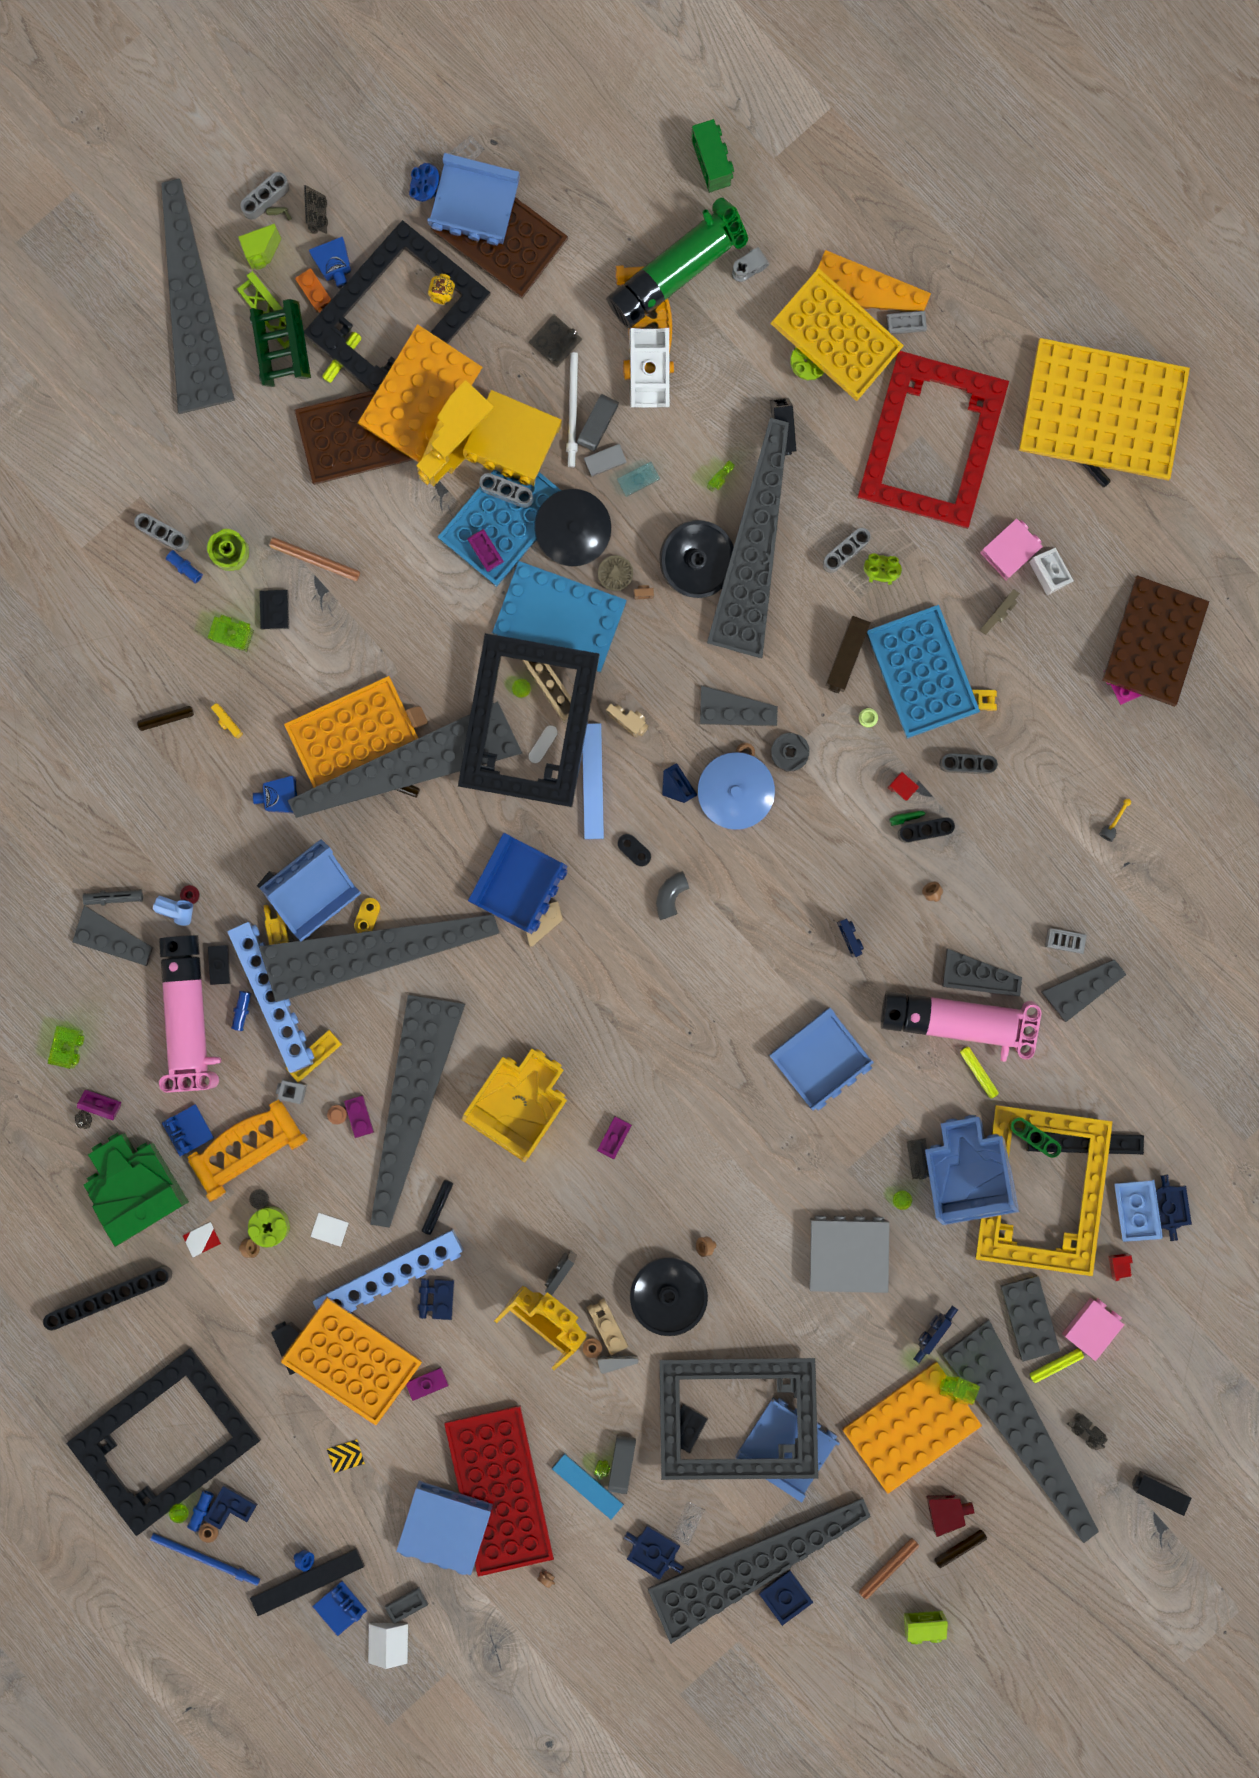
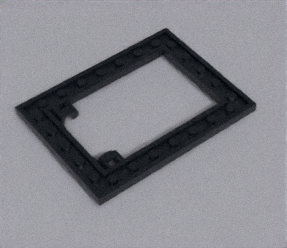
(332, 341)
(485, 778)
(92, 1454)

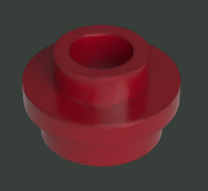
(196, 895)

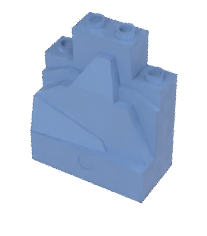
(970, 1173)

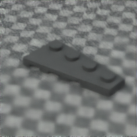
(974, 975)

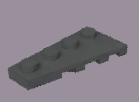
(730, 709)
(103, 935)
(1078, 992)

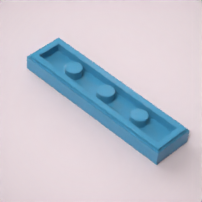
(587, 1486)

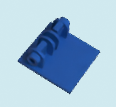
(187, 1130)
(340, 1608)

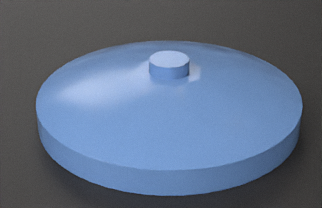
(736, 790)

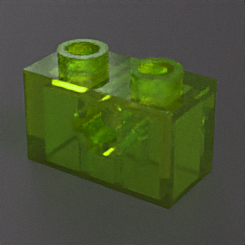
(219, 634)
(58, 1054)
(959, 1390)

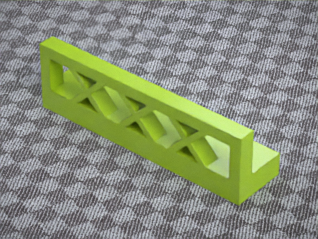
(266, 296)

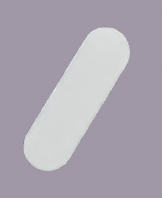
(543, 744)

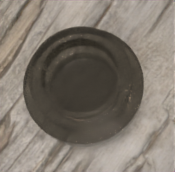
(83, 1119)
(259, 1199)

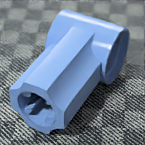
(180, 910)

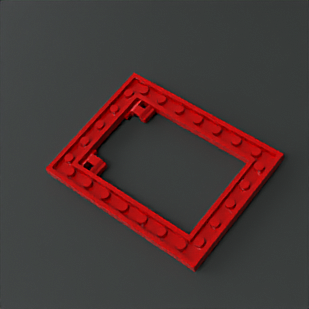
(920, 369)

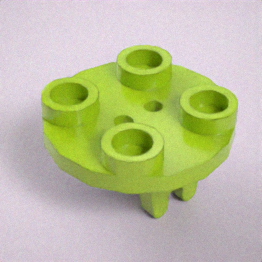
(803, 369)
(882, 568)

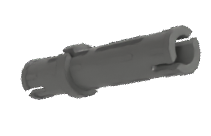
(112, 897)

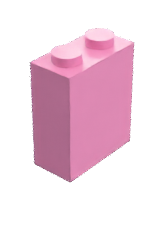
(1011, 549)
(1093, 1328)

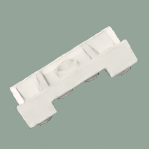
(645, 388)

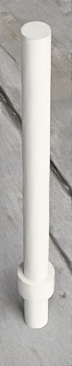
(572, 446)

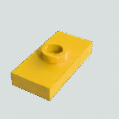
(226, 722)

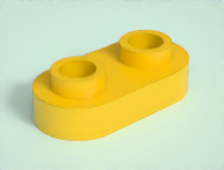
(369, 917)

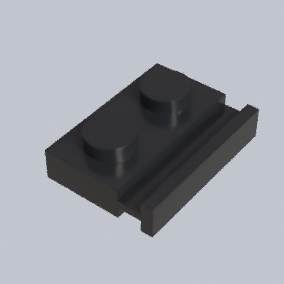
(274, 609)
(691, 1427)

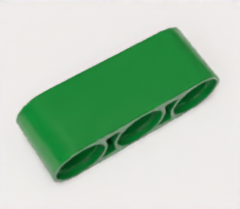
(1044, 1140)

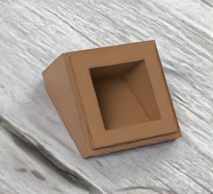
(416, 717)

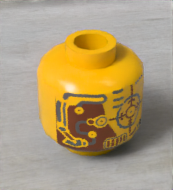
(441, 289)

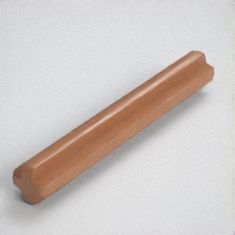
(888, 1569)

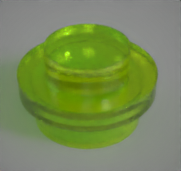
(521, 688)
(902, 1200)
(602, 1469)
(178, 1513)

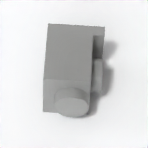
(297, 1097)

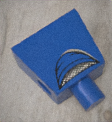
(332, 260)
(276, 795)

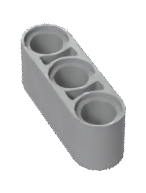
(267, 186)
(500, 483)
(153, 528)
(853, 544)

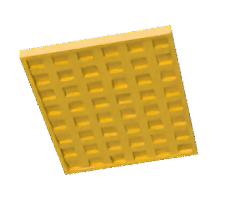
(1104, 409)

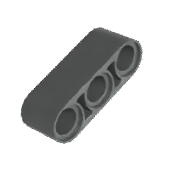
(597, 422)
(977, 760)
(621, 1464)

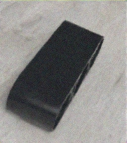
(934, 825)

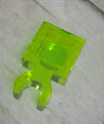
(718, 480)

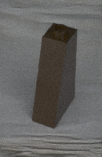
(847, 654)

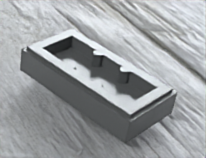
(406, 1605)

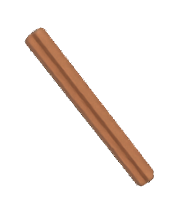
(314, 559)

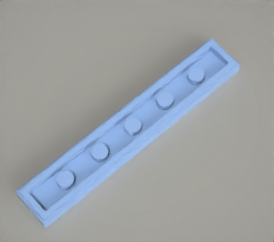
(593, 783)

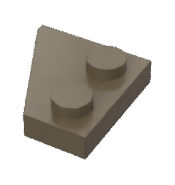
(1000, 613)

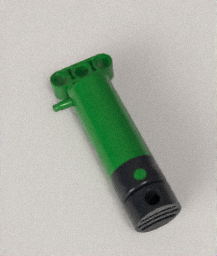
(679, 263)

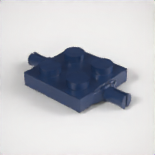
(1173, 1207)
(938, 1328)
(653, 1552)

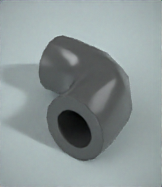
(668, 893)

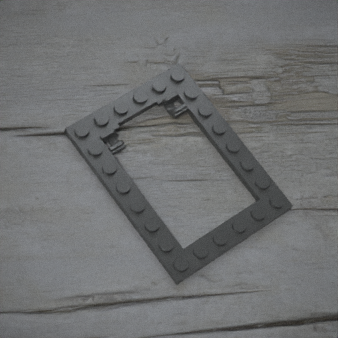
(804, 1451)

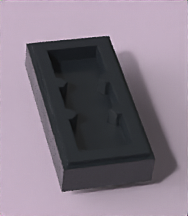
(219, 965)

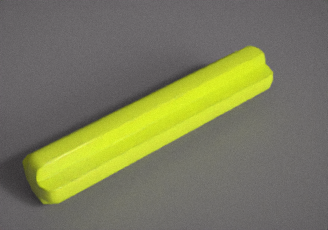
(334, 367)
(979, 1072)
(1056, 1365)

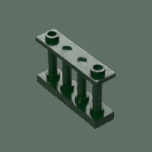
(296, 336)

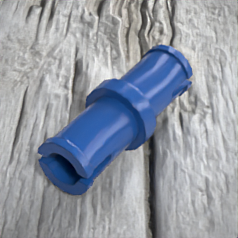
(184, 566)
(241, 1010)
(200, 1510)

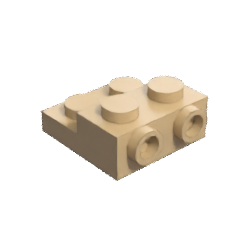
(632, 722)

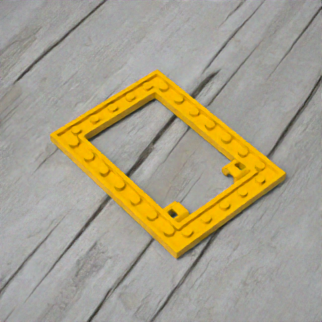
(1068, 1259)

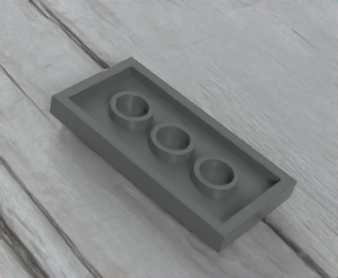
(557, 1276)
(1030, 1318)

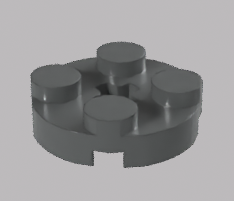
(801, 752)

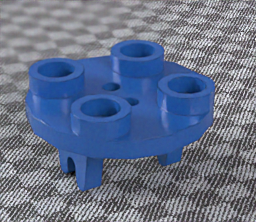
(424, 182)

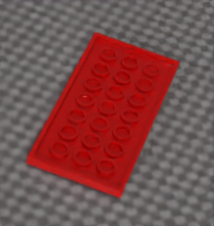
(497, 1467)

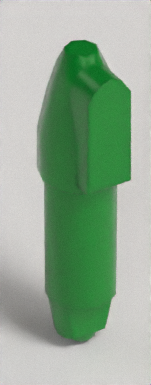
(901, 818)

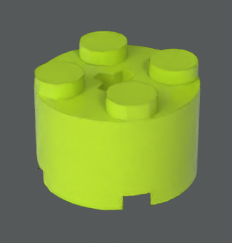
(224, 540)
(257, 1227)

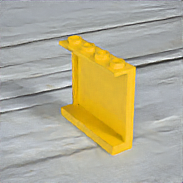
(512, 439)

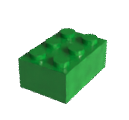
(712, 155)

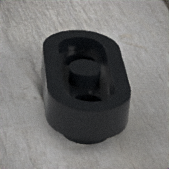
(635, 849)

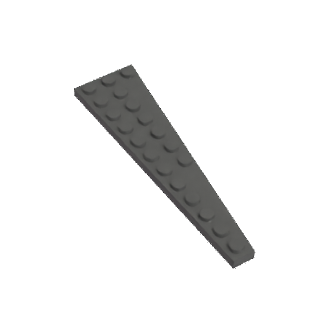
(197, 348)
(745, 594)
(416, 762)
(323, 962)
(422, 1054)
(1001, 1394)
(711, 1587)

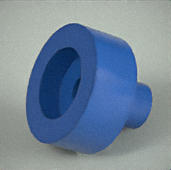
(304, 1560)

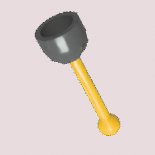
(1109, 831)

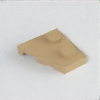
(548, 922)

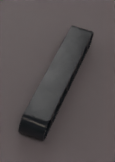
(98, 1298)

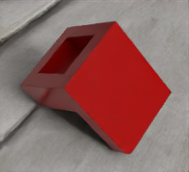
(903, 786)
(1120, 1266)

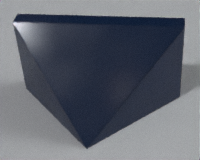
(677, 785)

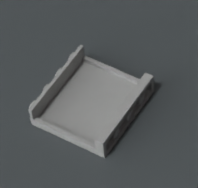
(849, 1254)

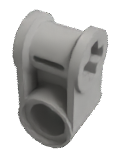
(752, 263)

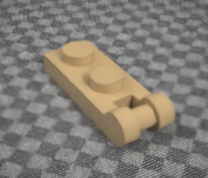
(607, 1327)

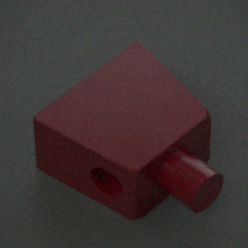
(947, 1513)

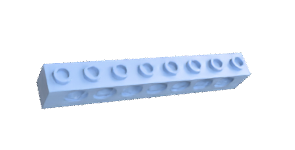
(293, 1062)
(448, 1240)

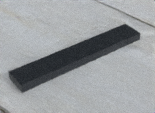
(1074, 1144)
(307, 1582)

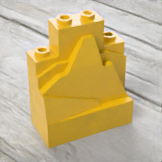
(456, 421)
(508, 1120)
(548, 1319)

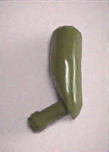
(278, 210)

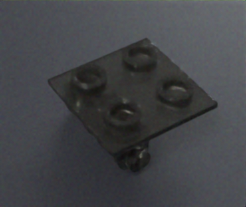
(315, 210)
(555, 340)

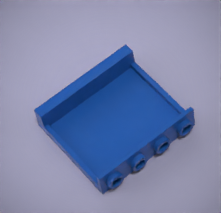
(518, 883)

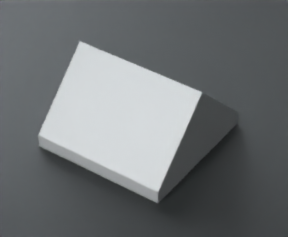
(1051, 571)
(388, 1644)

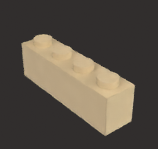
(551, 687)

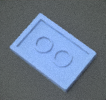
(1138, 1210)

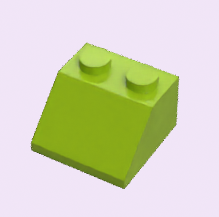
(260, 246)
(925, 1626)

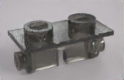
(918, 1158)
(1094, 1438)

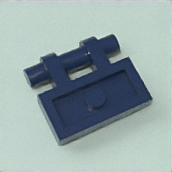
(442, 1301)

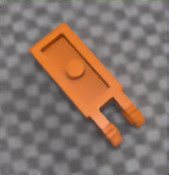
(313, 290)

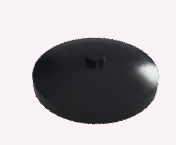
(572, 527)
(696, 558)
(668, 1296)

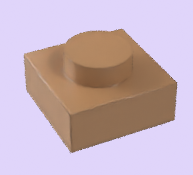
(644, 592)

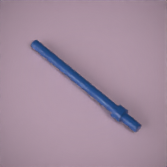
(240, 1574)

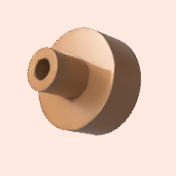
(932, 891)
(705, 1246)
(249, 1248)

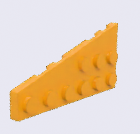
(872, 287)

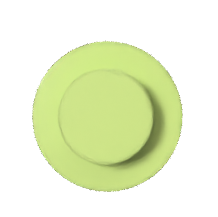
(868, 717)

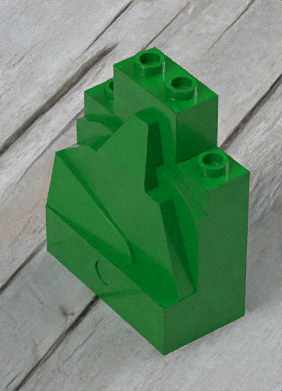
(131, 1187)

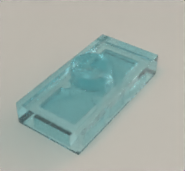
(638, 479)

